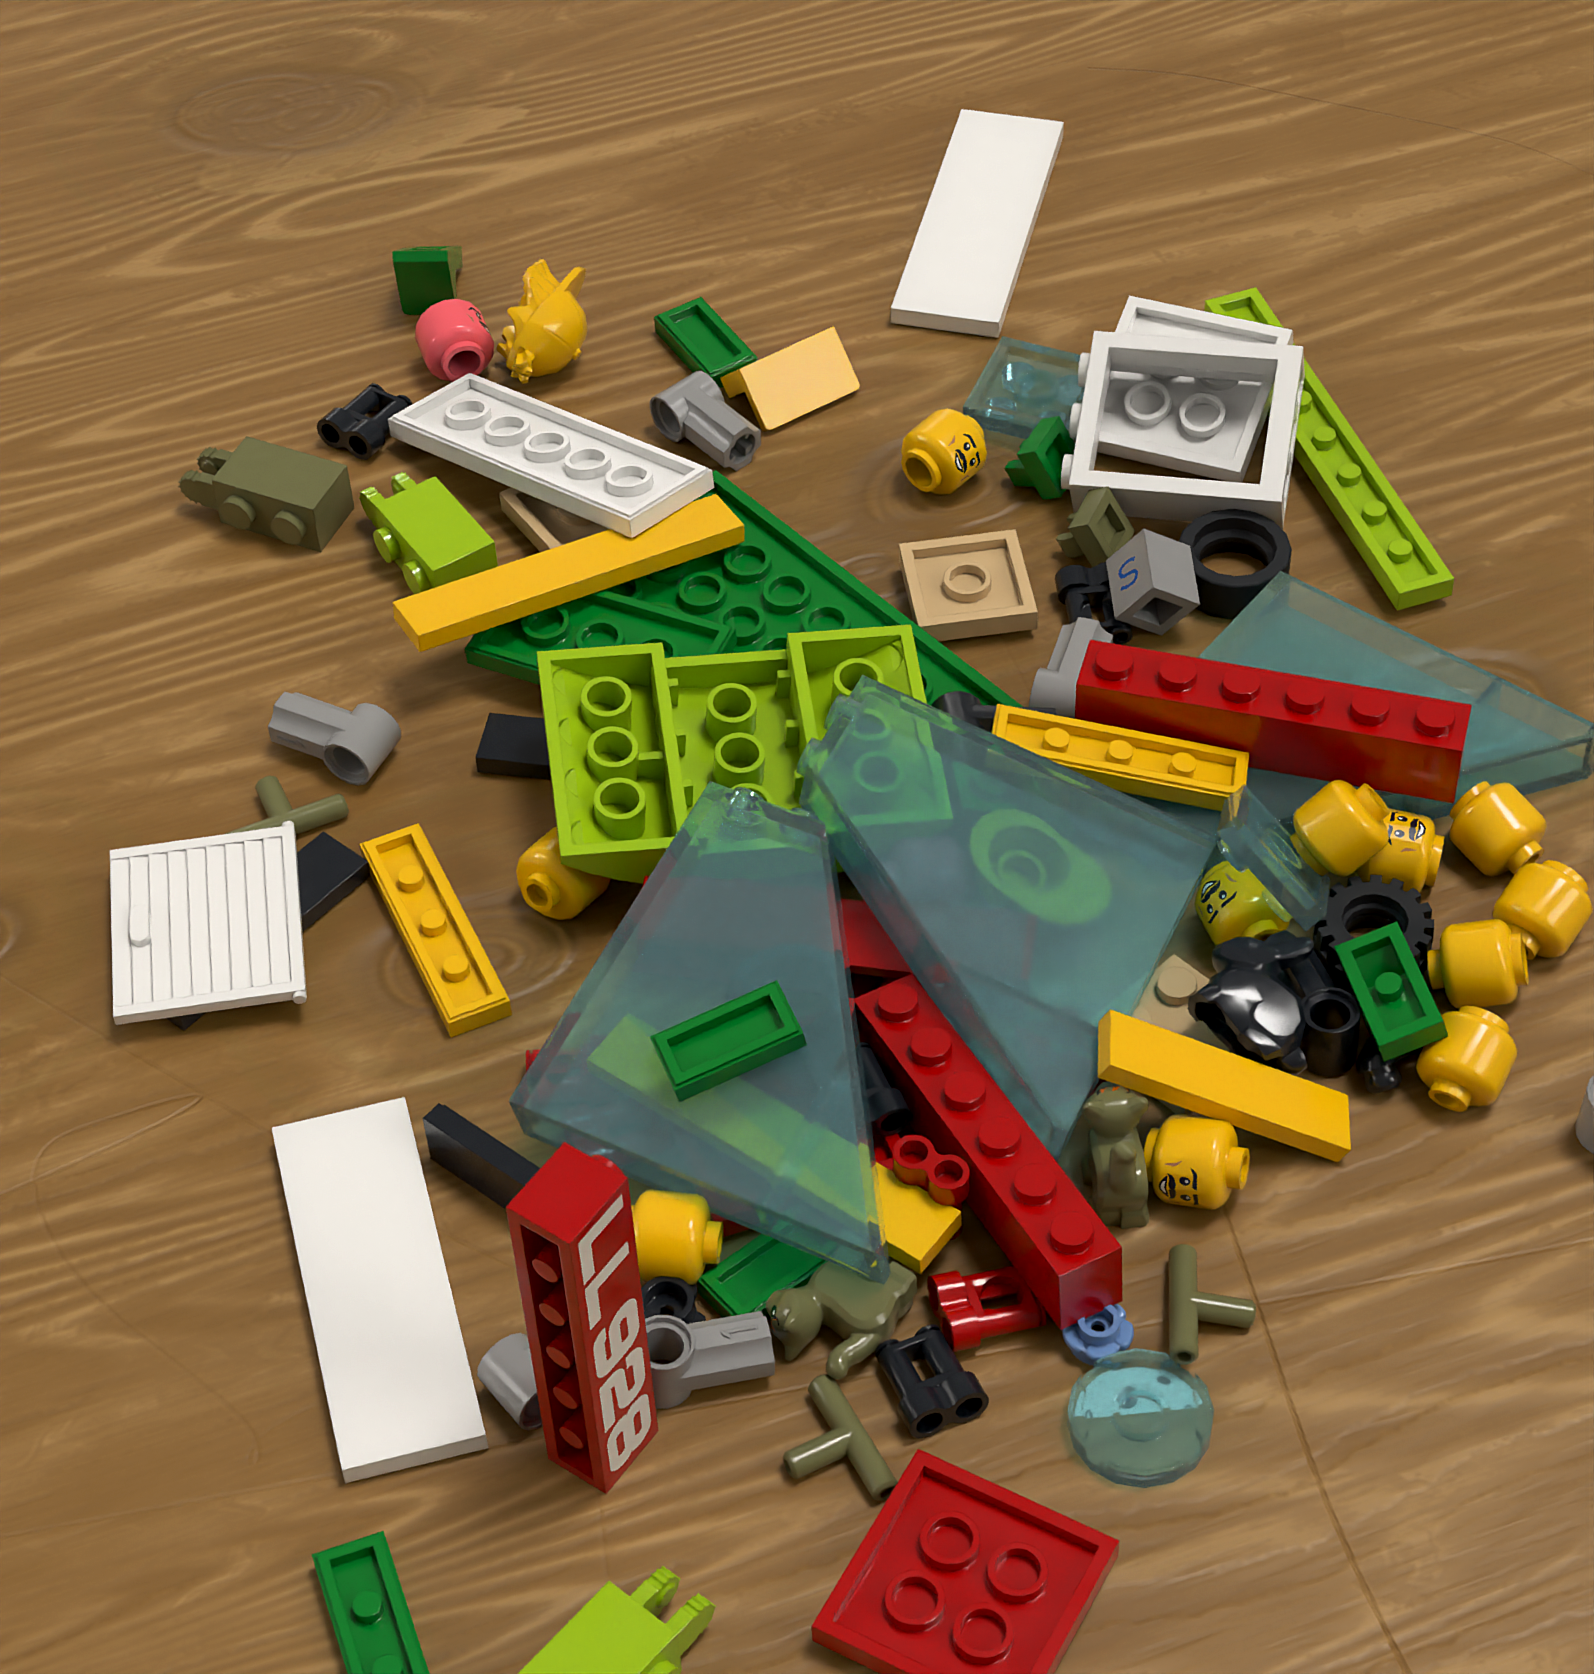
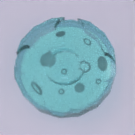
(1140, 1418)

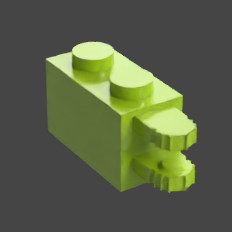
(427, 533)
(623, 1632)

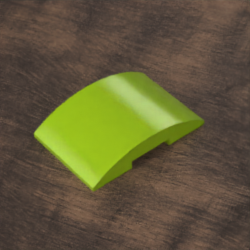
(648, 732)

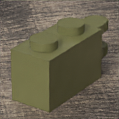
(273, 491)

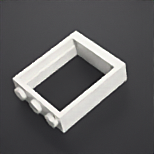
(1186, 357)

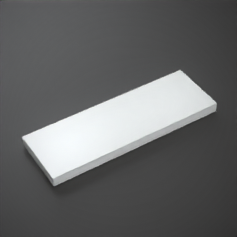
(978, 224)
(552, 454)
(377, 1291)

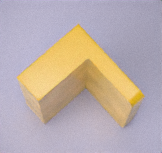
(795, 379)

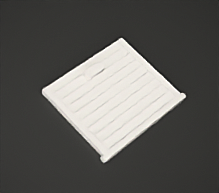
(206, 925)

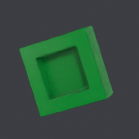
(1042, 458)

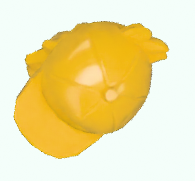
(546, 324)

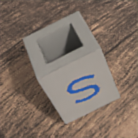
(1152, 582)

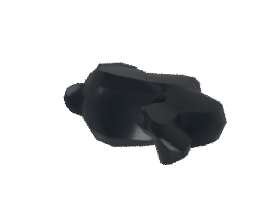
(1250, 1005)

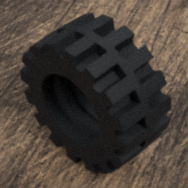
(1372, 906)

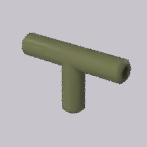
(304, 817)
(1190, 1305)
(845, 1439)

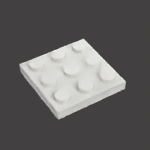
(1187, 421)

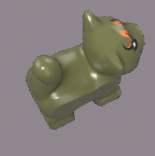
(1115, 1156)
(849, 1304)

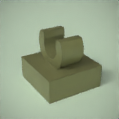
(1096, 528)

